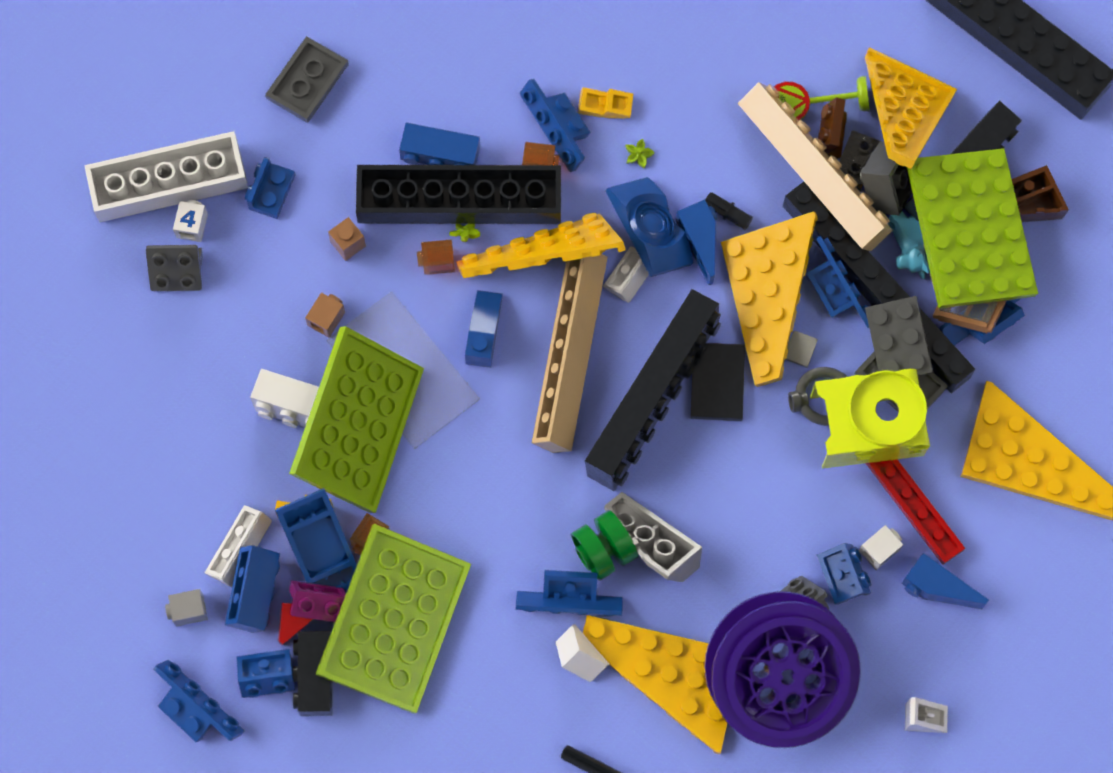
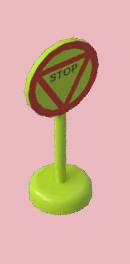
(799, 99)

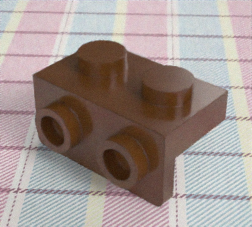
(833, 127)

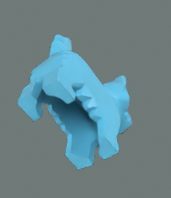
(910, 239)

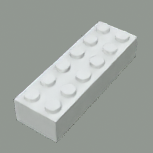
(166, 176)

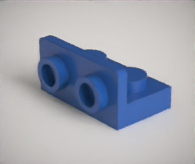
(269, 188)
(844, 573)
(265, 673)

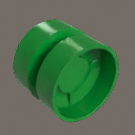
(596, 550)

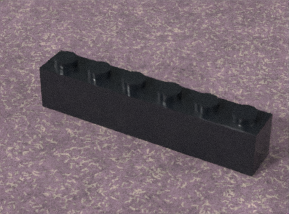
(988, 134)

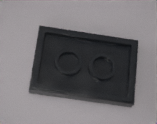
(718, 383)

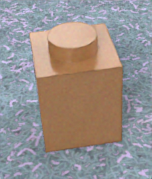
(347, 239)
(325, 314)

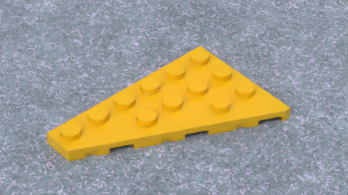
(906, 105)
(569, 240)
(766, 286)
(1025, 458)
(665, 670)

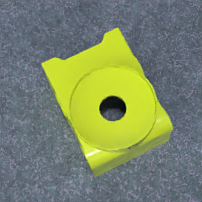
(858, 432)

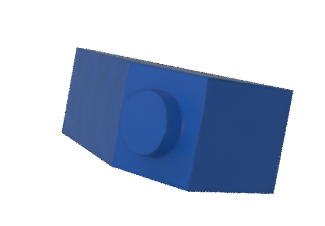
(700, 228)
(483, 329)
(938, 584)

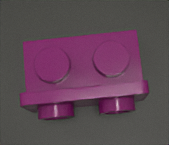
(316, 601)

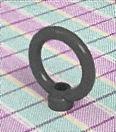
(799, 400)

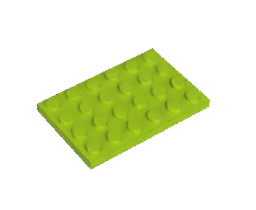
(972, 228)
(356, 420)
(393, 619)

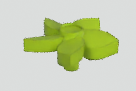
(638, 153)
(465, 232)

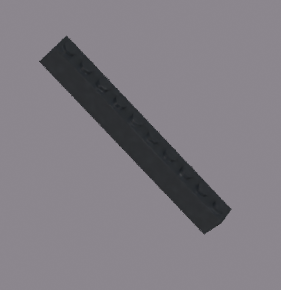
(876, 283)

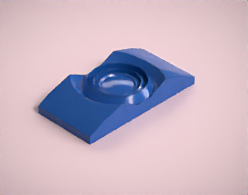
(650, 226)
(318, 540)

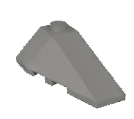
(656, 541)

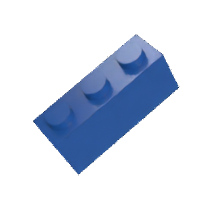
(437, 146)
(253, 589)

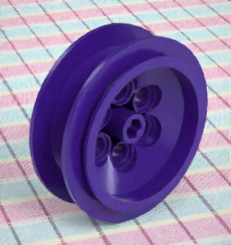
(748, 638)

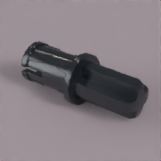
(729, 211)

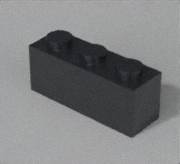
(314, 692)

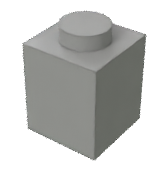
(186, 607)

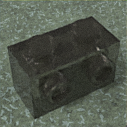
(856, 155)

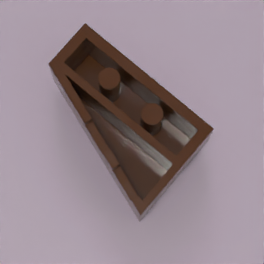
(1039, 196)

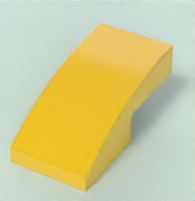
(605, 104)

